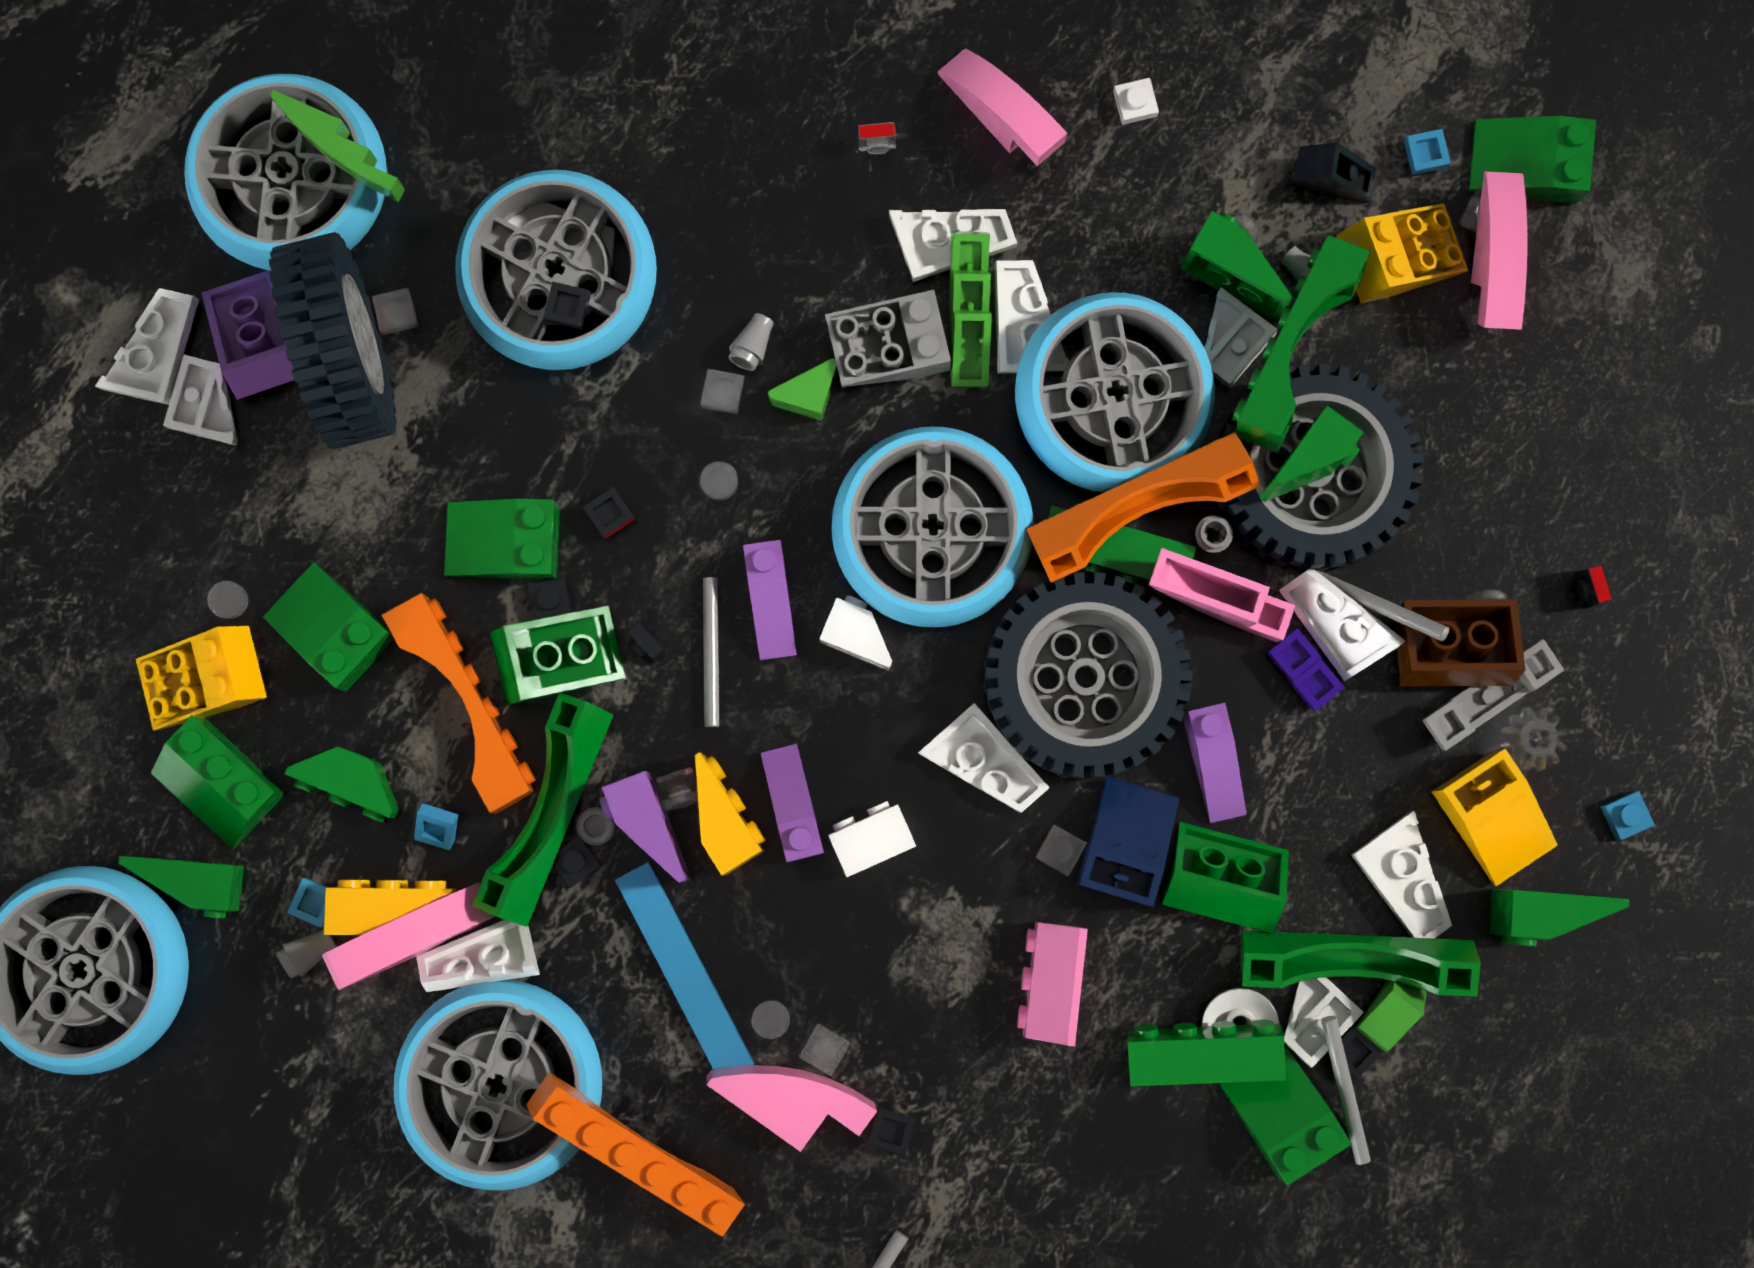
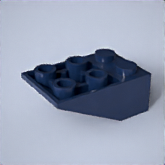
(1128, 842)

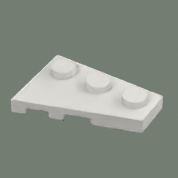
(927, 236)
(155, 351)
(1403, 876)
(486, 955)

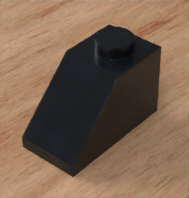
(1334, 172)

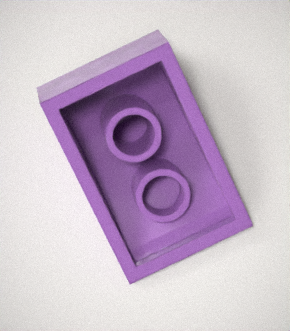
(248, 335)
(638, 811)

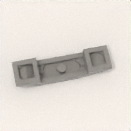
(1478, 704)

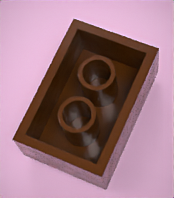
(1478, 651)

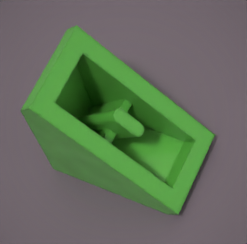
(807, 392)
(1392, 1013)

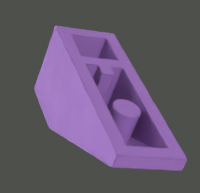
(770, 600)
(1215, 761)
(792, 803)

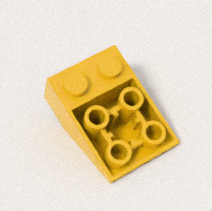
(1405, 251)
(201, 676)
(1496, 815)
(722, 826)
(358, 908)

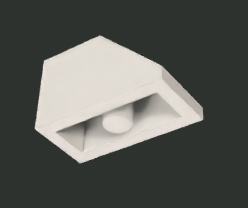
(855, 632)

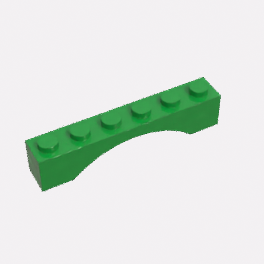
(1331, 282)
(517, 879)
(1431, 964)

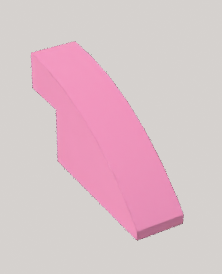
(1003, 106)
(1501, 251)
(1222, 595)
(404, 937)
(791, 1100)

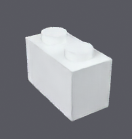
(872, 839)

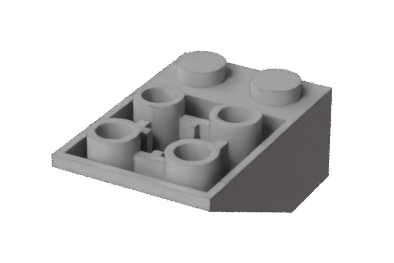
(889, 340)

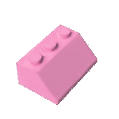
(1053, 983)

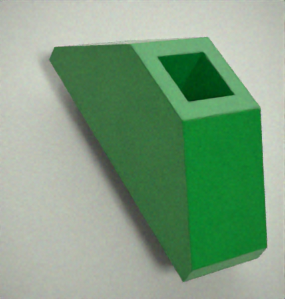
(348, 779)

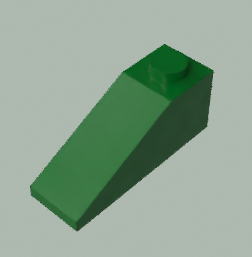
(1317, 454)
(195, 884)

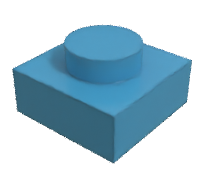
(1427, 152)
(1627, 815)
(436, 826)
(309, 902)

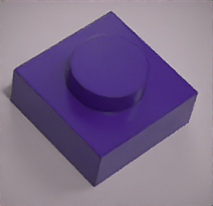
(1294, 655)
(1317, 685)

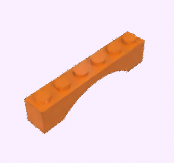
(1207, 474)
(496, 769)
(614, 1144)

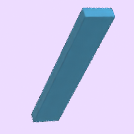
(683, 968)

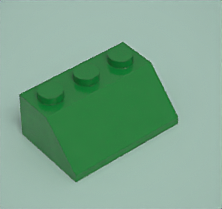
(215, 780)
(1226, 878)

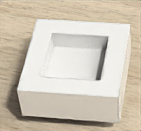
(1136, 101)

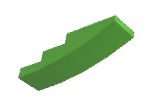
(330, 138)
(969, 309)

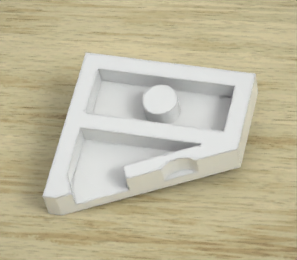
(1235, 338)
(201, 402)
(1312, 1002)

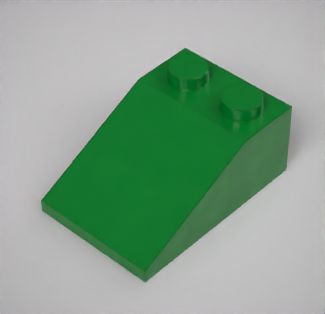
(1547, 150)
(1231, 260)
(502, 539)
(329, 628)
(556, 655)
(1532, 915)
(1288, 1121)

